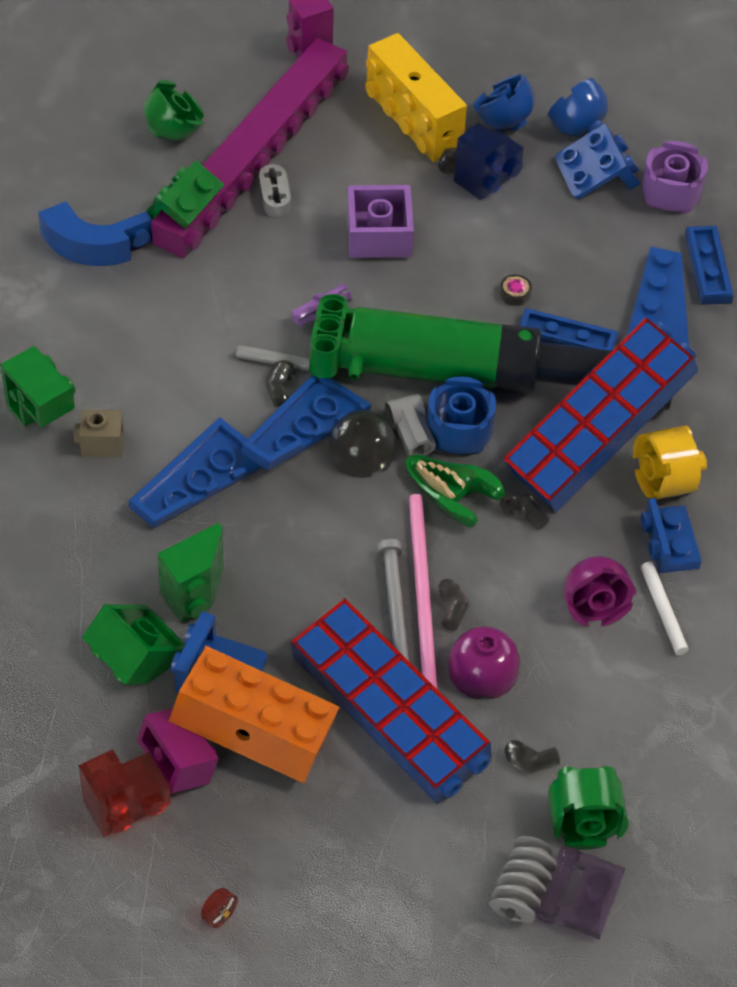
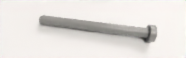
(390, 551)

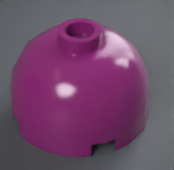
(598, 591)
(484, 663)

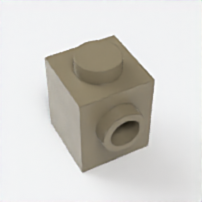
(100, 433)

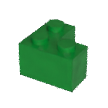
(36, 388)

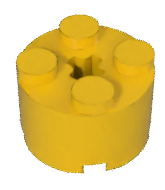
(668, 462)

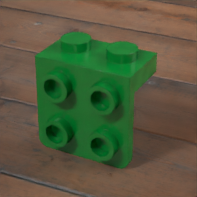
(186, 194)

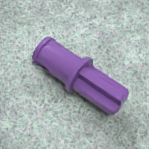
(307, 313)

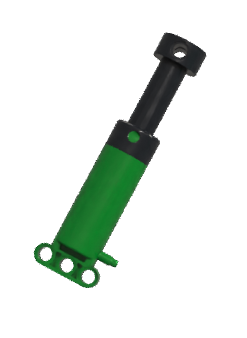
(441, 349)

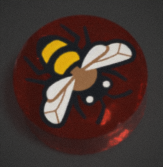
(219, 907)

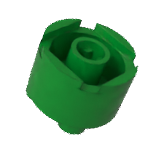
(587, 806)

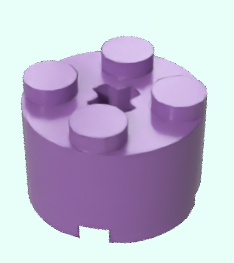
(674, 177)

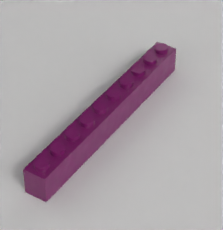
(258, 140)

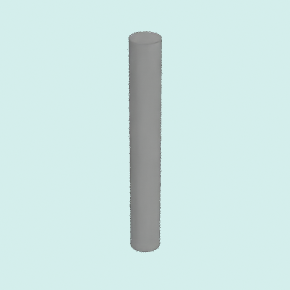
(271, 357)

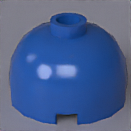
(507, 104)
(581, 110)

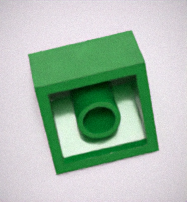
(192, 572)
(132, 642)

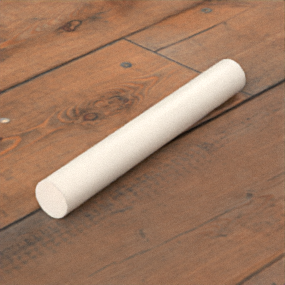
(664, 608)

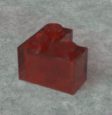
(122, 792)

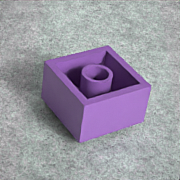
(379, 221)

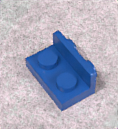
(670, 537)

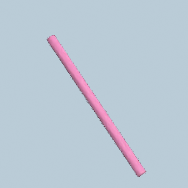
(422, 589)

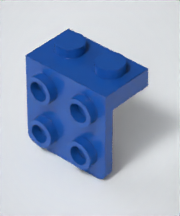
(596, 161)
(204, 634)

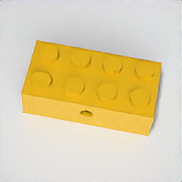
(414, 96)

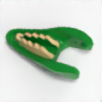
(449, 482)

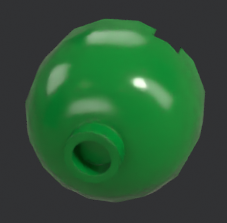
(171, 113)

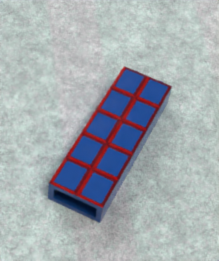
(602, 413)
(392, 701)

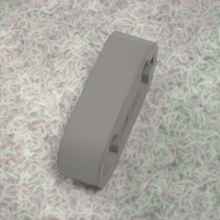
(279, 190)

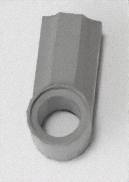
(409, 419)

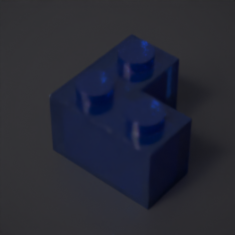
(486, 160)

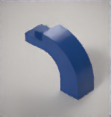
(93, 243)

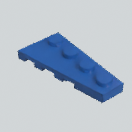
(662, 294)
(301, 421)
(195, 474)

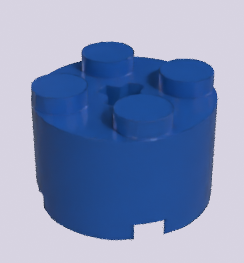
(461, 416)

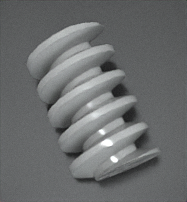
(523, 880)

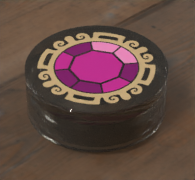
(515, 289)

